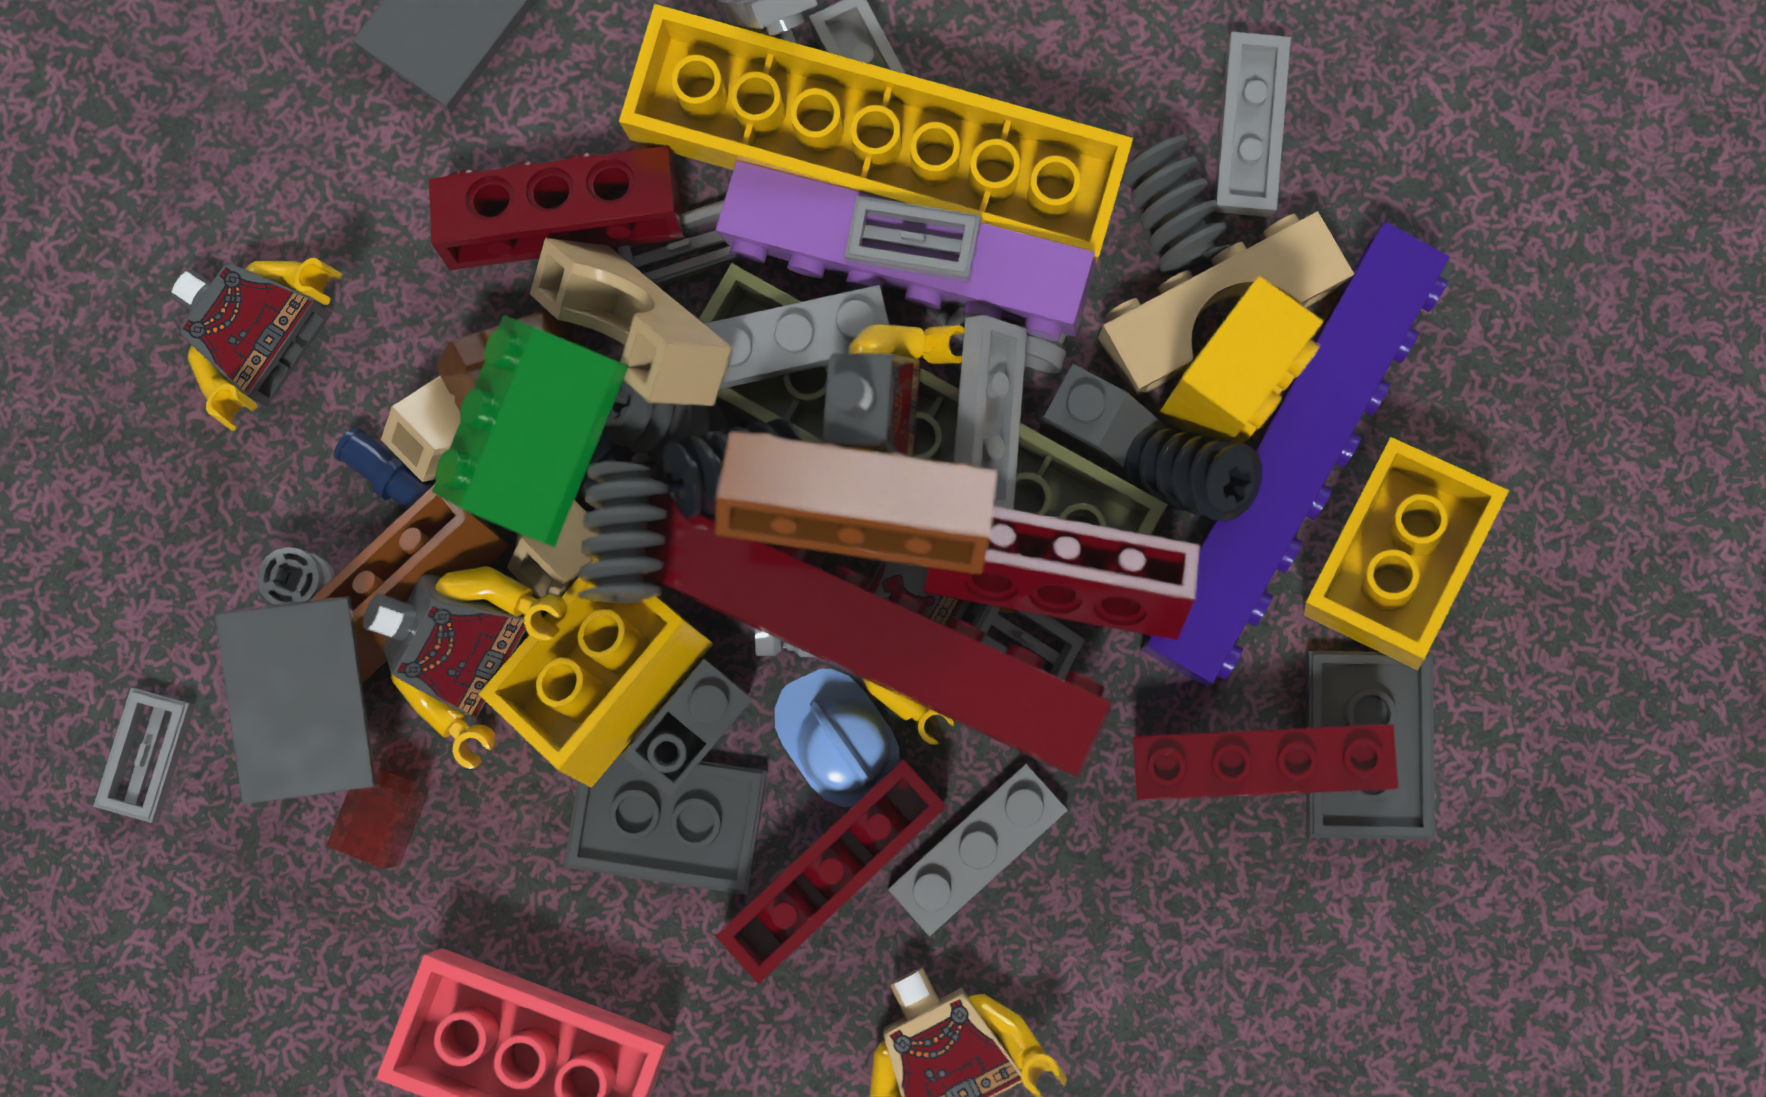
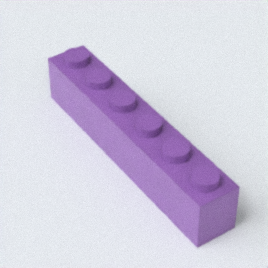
(810, 228)

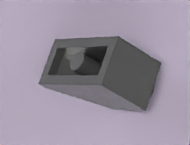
(1096, 418)

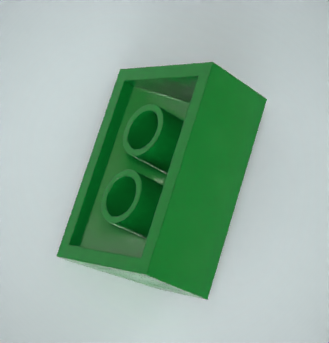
(528, 430)

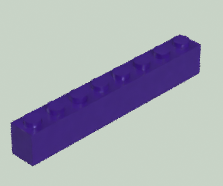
(1302, 444)

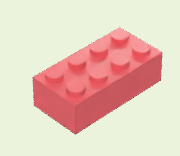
(504, 1036)

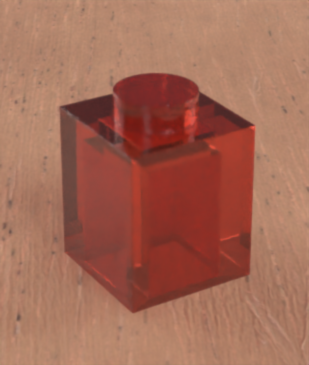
(378, 820)

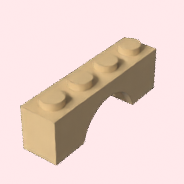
(1154, 339)
(666, 347)
(419, 434)

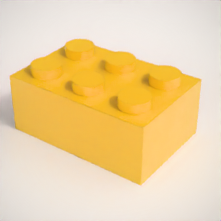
(1244, 366)
(1404, 553)
(595, 680)

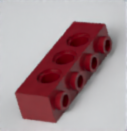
(643, 215)
(1080, 574)
(1265, 762)
(830, 871)

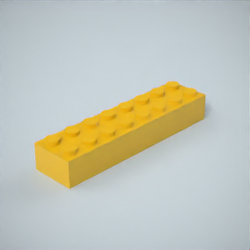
(869, 129)

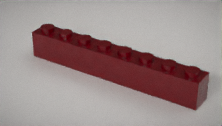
(883, 639)

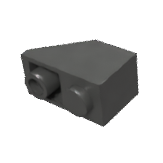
(686, 726)

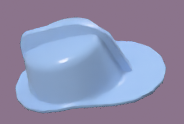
(835, 735)

